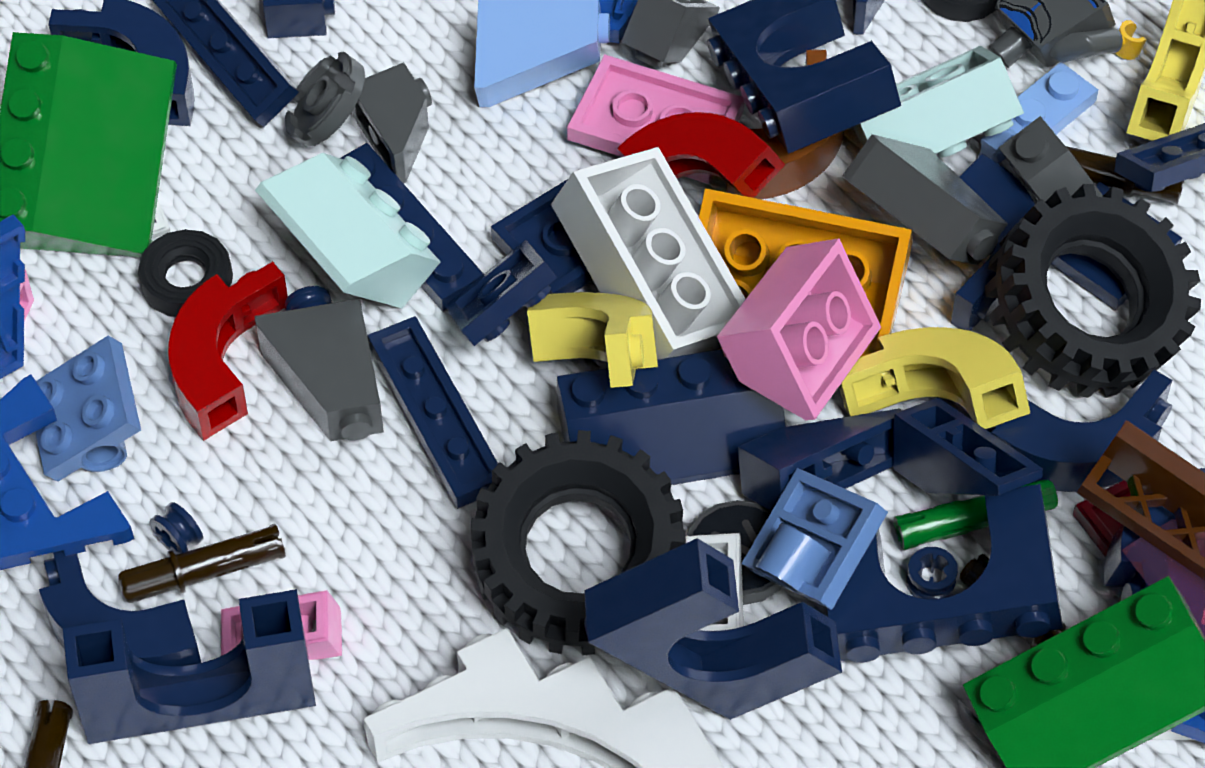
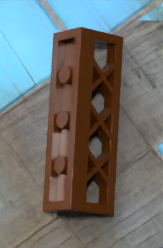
(1165, 481)

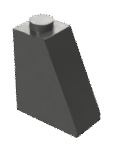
(926, 198)
(325, 365)

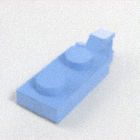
(1055, 97)

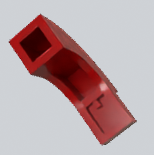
(709, 146)
(202, 334)

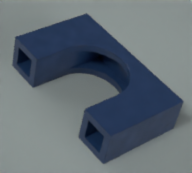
(802, 101)
(1009, 598)
(654, 623)
(131, 697)

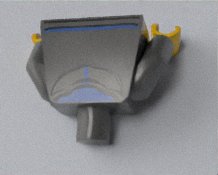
(1062, 31)

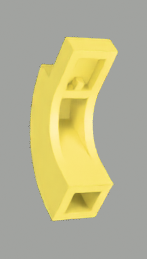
(1174, 76)
(597, 328)
(941, 365)

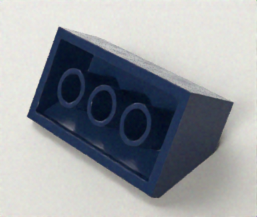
(681, 414)

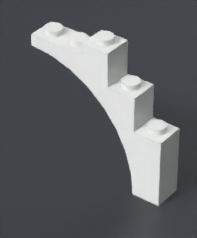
(568, 709)

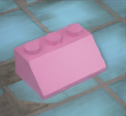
(801, 328)

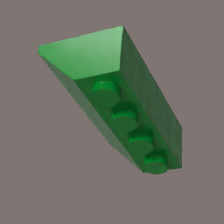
(1097, 685)

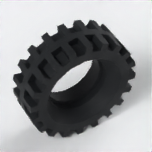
(1136, 254)
(553, 477)

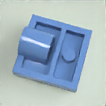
(92, 412)
(814, 538)

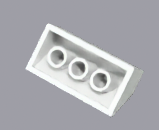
(651, 246)

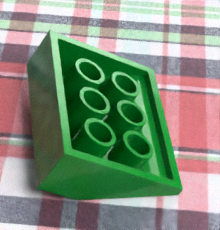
(83, 143)

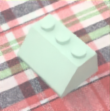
(950, 104)
(351, 228)

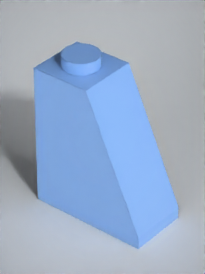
(534, 43)

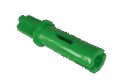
(954, 518)

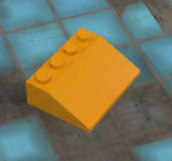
(756, 232)

